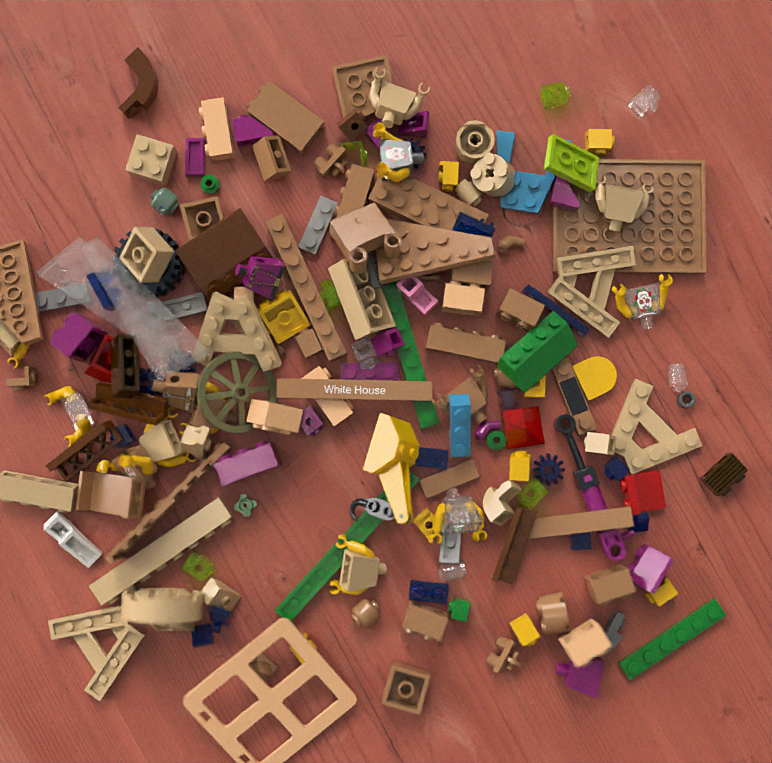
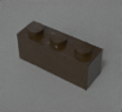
(124, 366)

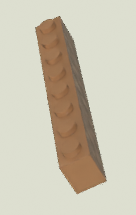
(306, 288)

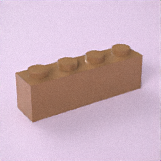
(356, 191)
(465, 344)

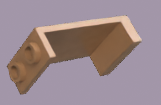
(286, 117)
(111, 494)

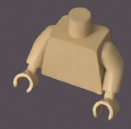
(394, 102)
(621, 203)

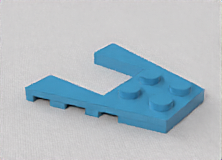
(529, 189)

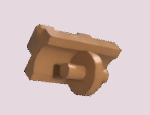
(325, 167)
(500, 662)

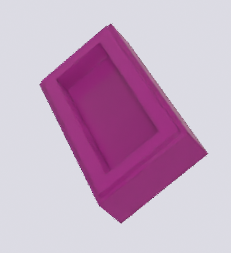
(195, 157)

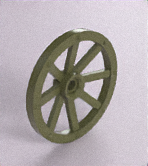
(232, 392)

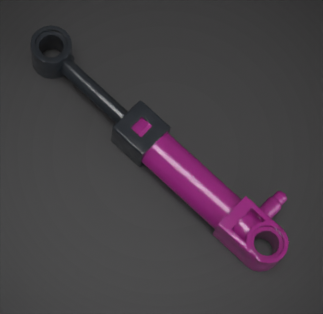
(588, 484)

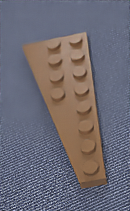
(164, 506)

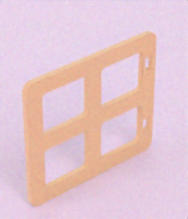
(271, 698)

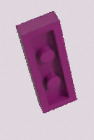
(381, 371)

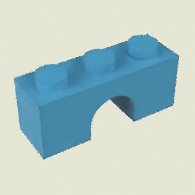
(460, 425)

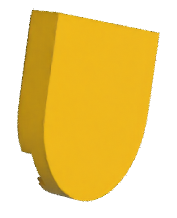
(595, 376)

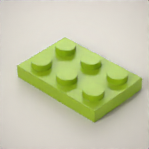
(571, 163)

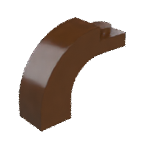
(146, 84)

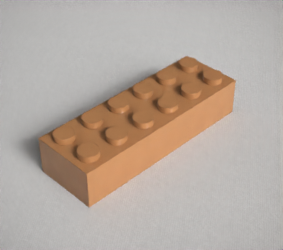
(420, 203)

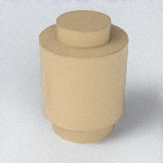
(468, 193)

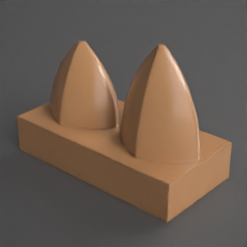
(263, 666)

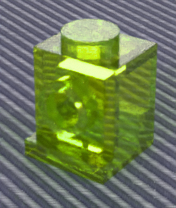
(550, 99)
(329, 294)
(539, 492)
(197, 559)

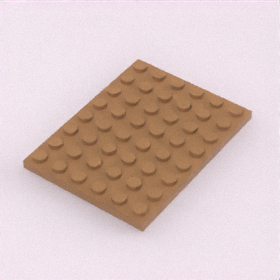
(664, 238)

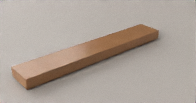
(582, 522)

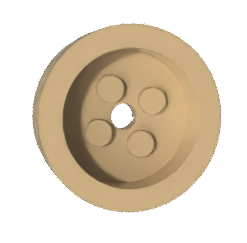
(162, 605)

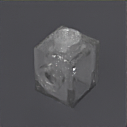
(645, 101)

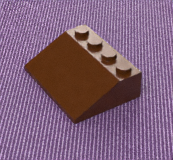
(218, 251)

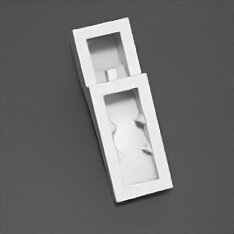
(72, 539)

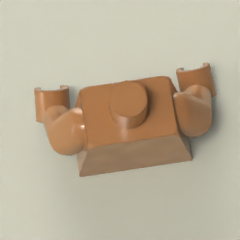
(477, 391)

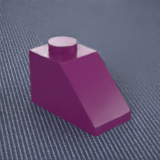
(249, 131)

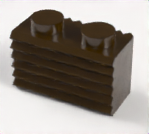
(724, 475)

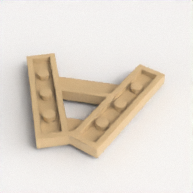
(591, 309)
(254, 341)
(668, 442)
(106, 666)

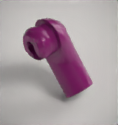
(484, 428)

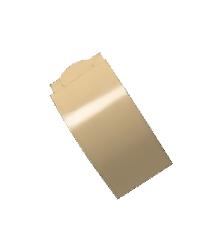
(496, 502)

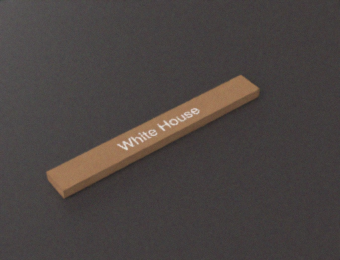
(354, 389)

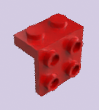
(643, 491)

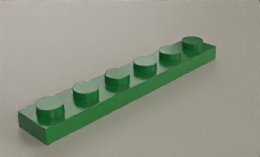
(672, 638)

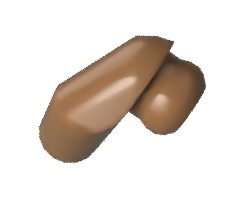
(510, 241)

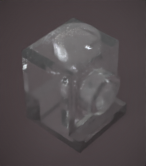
(366, 357)

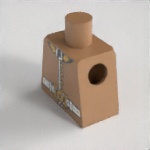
(179, 390)

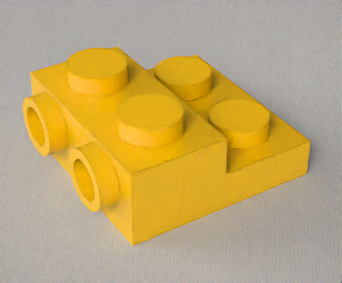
(283, 316)

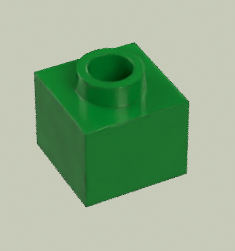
(459, 608)

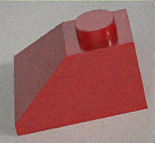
(100, 362)
(522, 427)

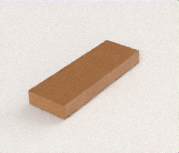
(449, 478)

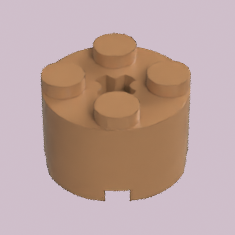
(554, 614)

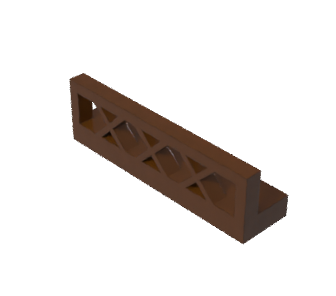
(142, 403)
(80, 446)
(514, 544)

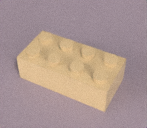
(362, 304)

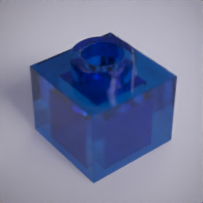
(127, 435)
(615, 469)

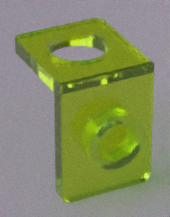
(356, 145)

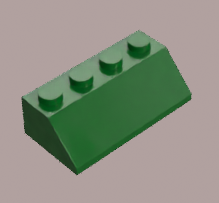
(538, 352)

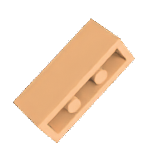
(216, 129)
(334, 409)

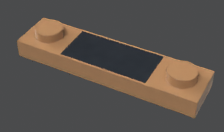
(573, 396)

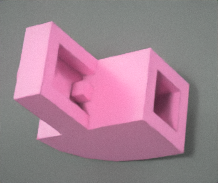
(417, 295)

